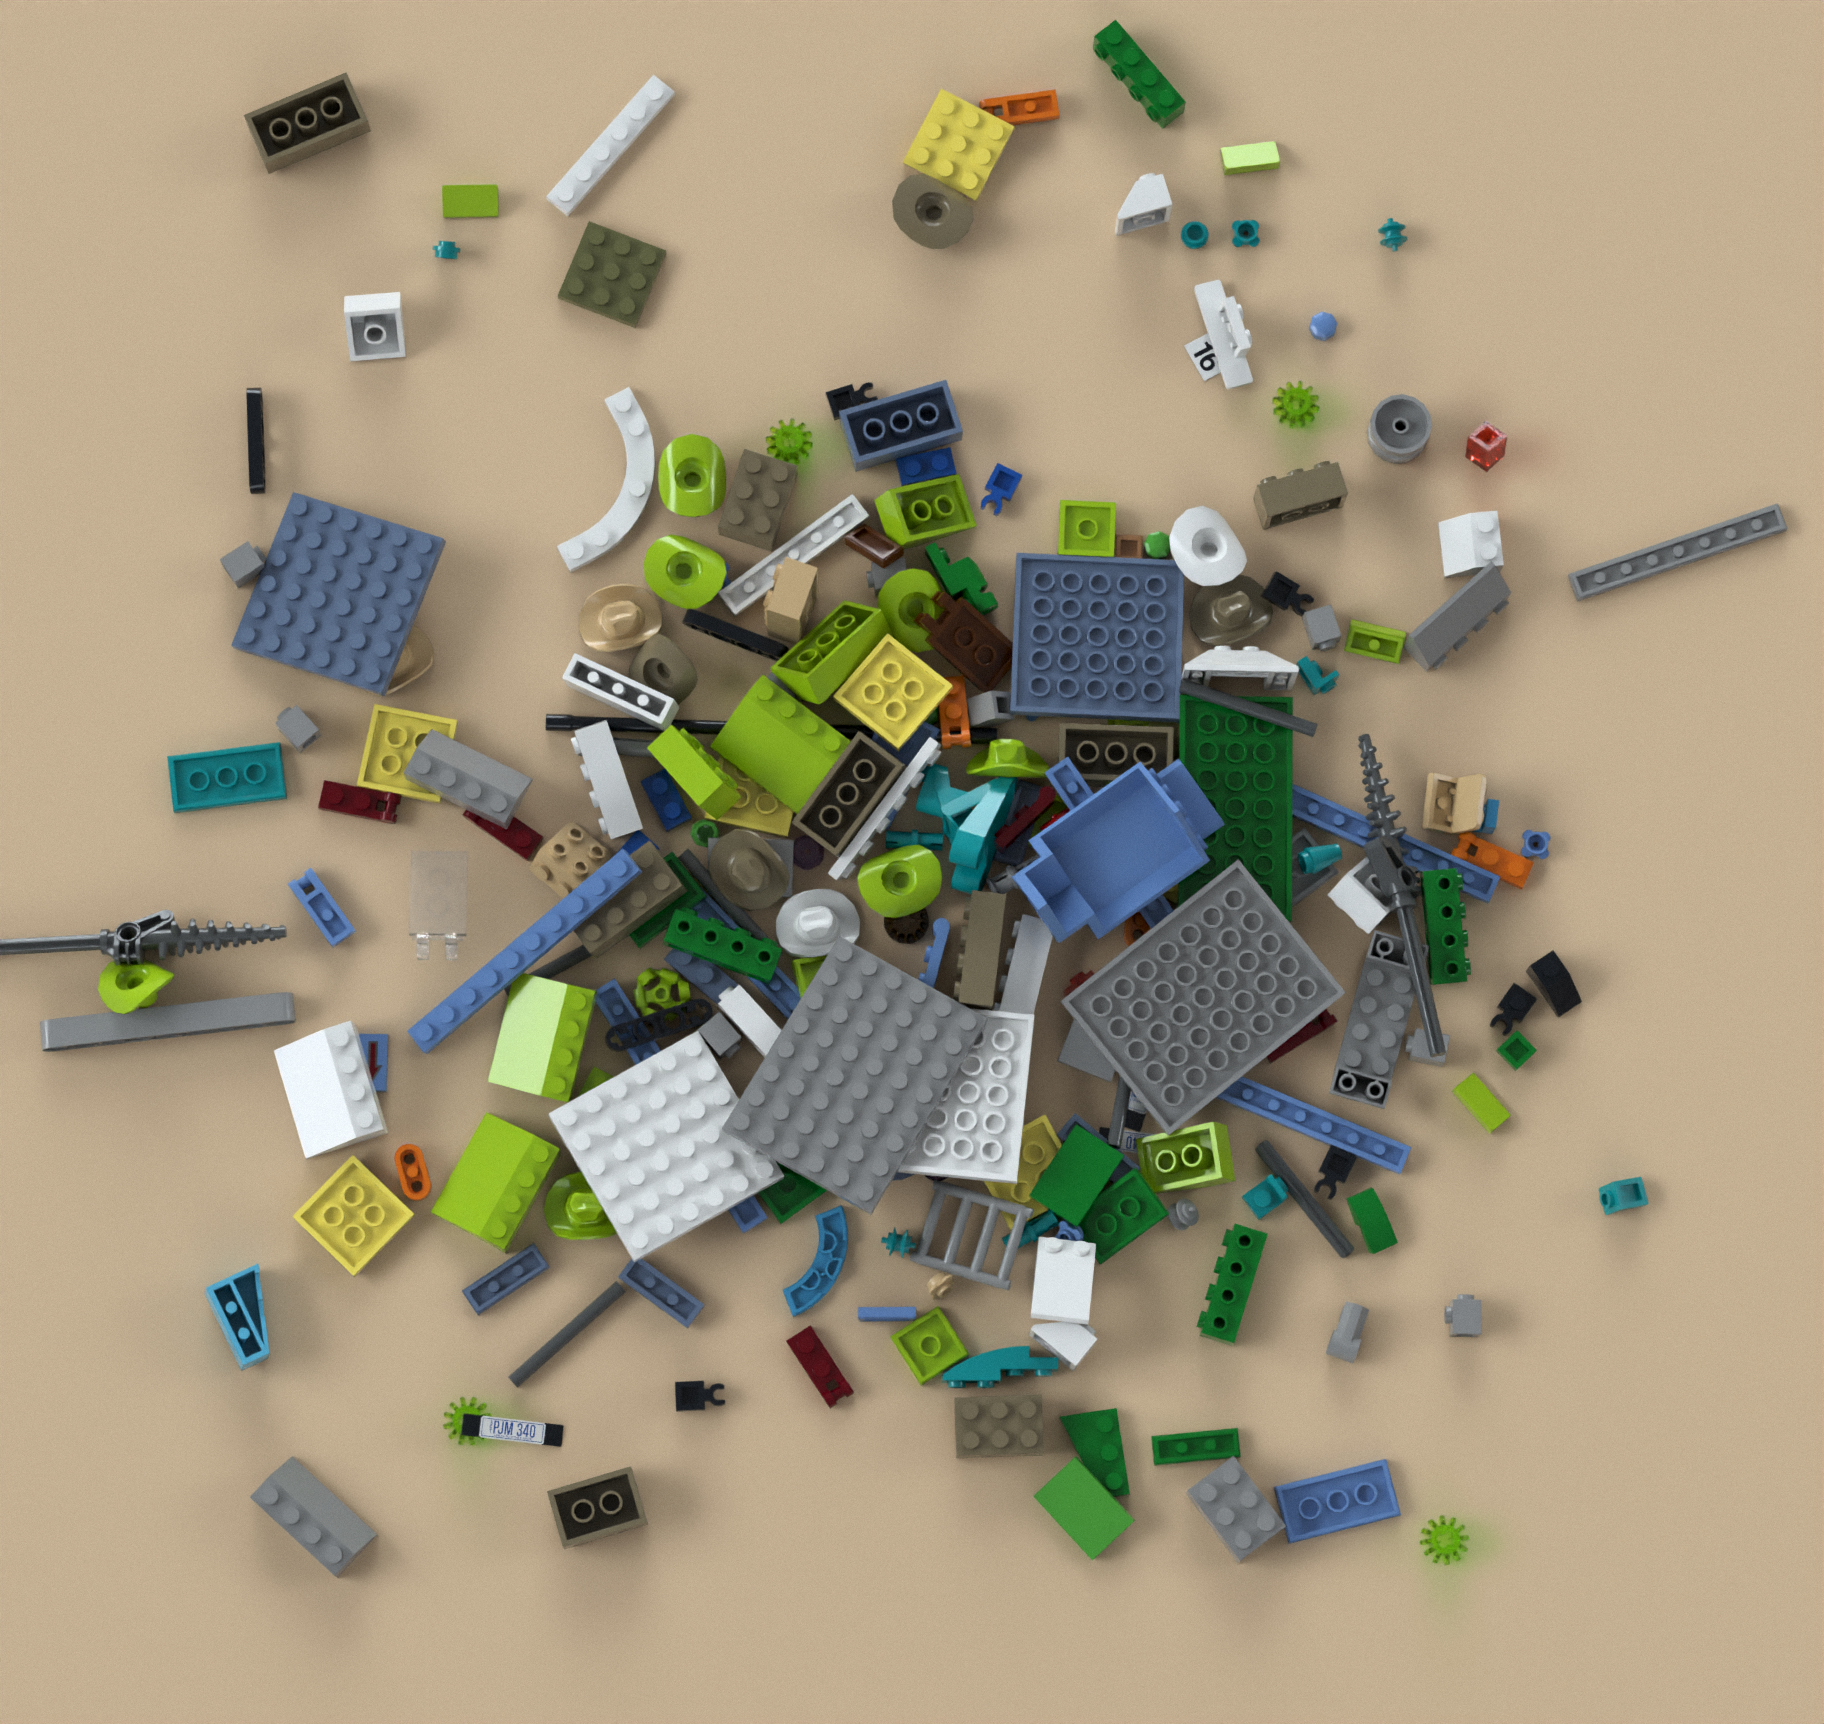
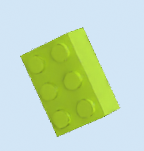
(695, 771)

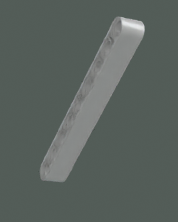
(167, 1022)

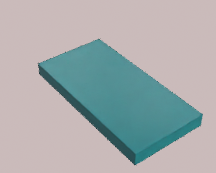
(227, 777)

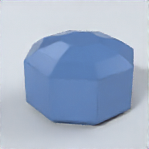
(1323, 326)

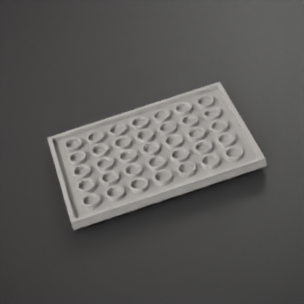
(1202, 997)
(855, 1075)

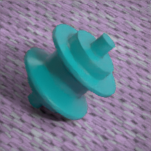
(1392, 234)
(898, 1242)

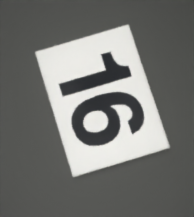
(1203, 357)

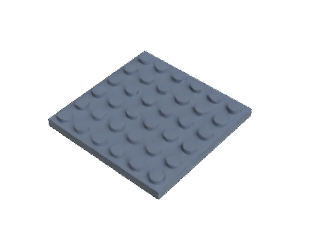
(338, 593)
(1097, 637)

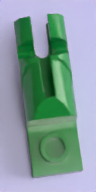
(961, 579)

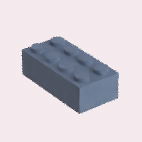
(900, 425)

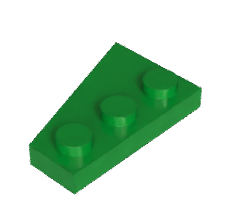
(1100, 1447)

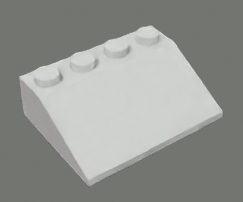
(330, 1090)

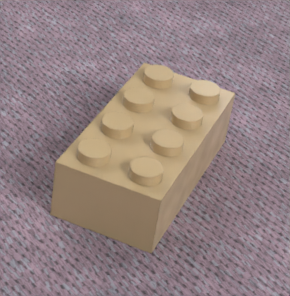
(791, 601)

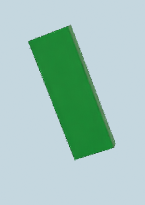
(1195, 1446)

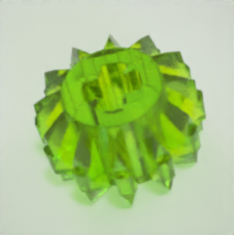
(1285, 407)
(800, 438)
(458, 1415)
(1439, 1531)

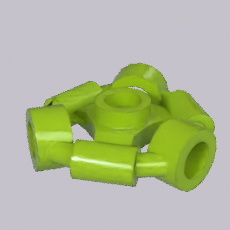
(661, 993)

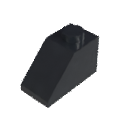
(1554, 983)

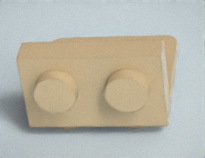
(1454, 803)
(569, 859)

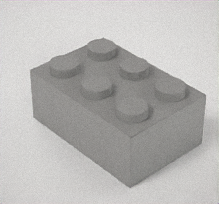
(1235, 1509)

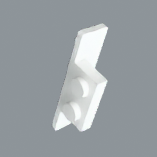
(1226, 332)

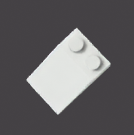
(1063, 1280)

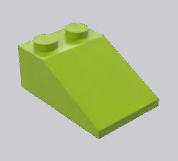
(925, 511)
(1186, 1158)

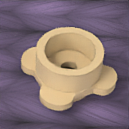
(940, 1285)

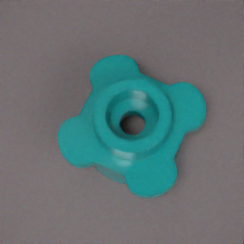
(1248, 226)

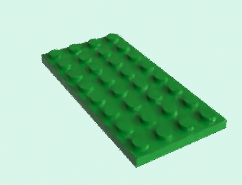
(1248, 780)

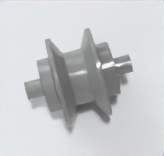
(1183, 1214)

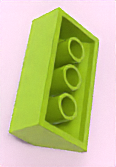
(831, 651)

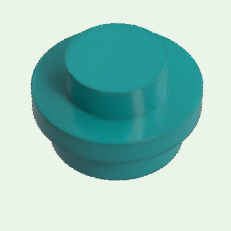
(1194, 235)
(446, 250)

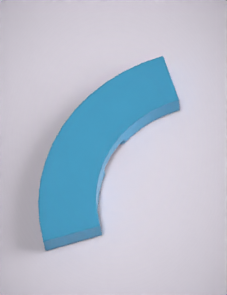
(826, 1265)

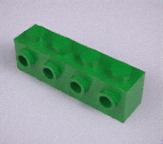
(1139, 74)
(1444, 926)
(722, 946)
(1232, 1285)

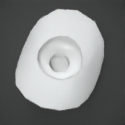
(1206, 547)
(814, 921)

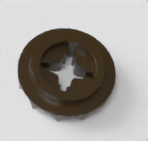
(915, 931)

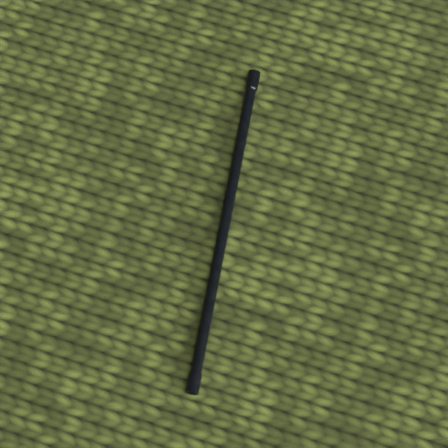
(567, 722)

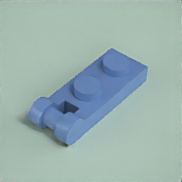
(322, 908)
(935, 954)

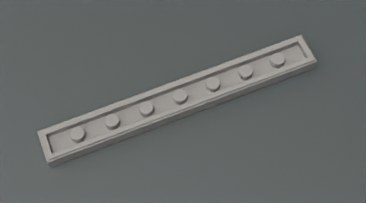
(1677, 552)

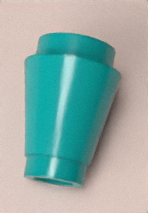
(1318, 857)

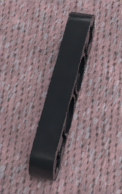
(256, 448)
(734, 635)
(660, 1030)

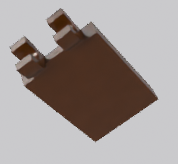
(968, 641)

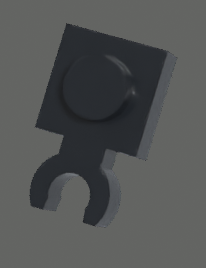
(846, 397)
(1283, 592)
(1514, 1006)
(1335, 1167)
(692, 1395)

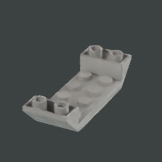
(1375, 1023)

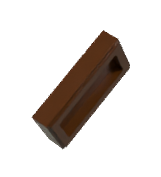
(874, 546)

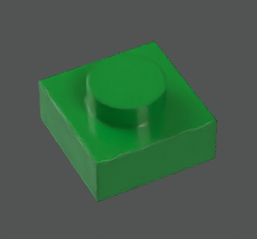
(1516, 1050)

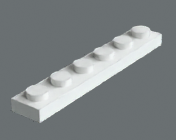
(610, 145)
(802, 547)
(879, 819)

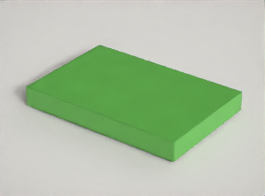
(1084, 1508)

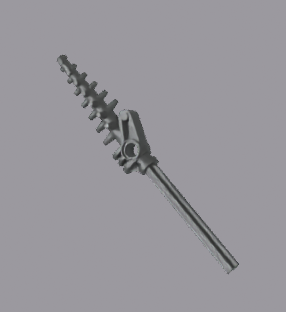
(1399, 884)
(148, 933)

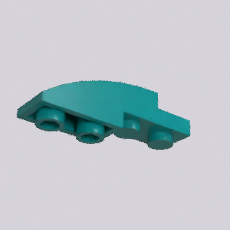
(987, 1367)

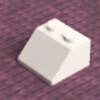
(1145, 205)
(374, 326)
(1470, 543)
(1361, 897)
(1065, 1340)

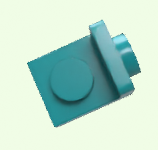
(1311, 675)
(1623, 1195)
(1266, 1196)

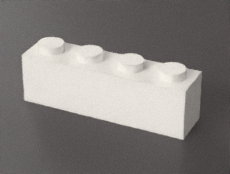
(620, 692)
(608, 780)
(1026, 966)

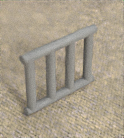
(975, 1271)

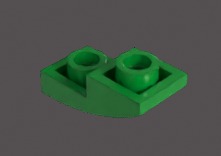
(1372, 1219)

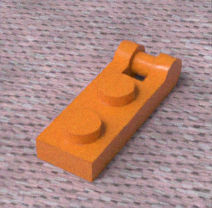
(1024, 107)
(954, 715)
(1509, 866)

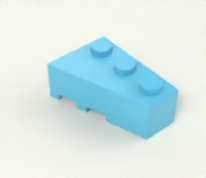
(240, 1313)

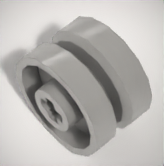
(1414, 431)

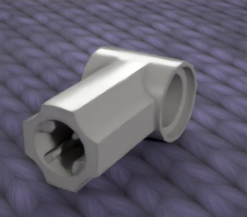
(1346, 1338)

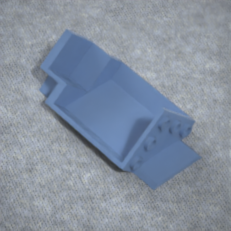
(1118, 850)

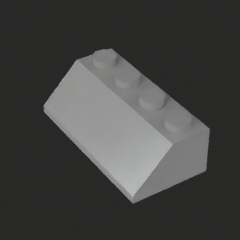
(1458, 617)
(467, 778)
(313, 1516)

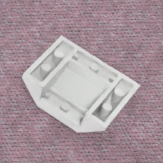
(1247, 662)

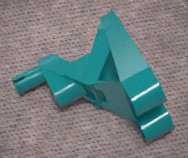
(967, 830)

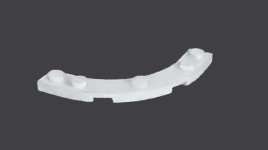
(634, 492)

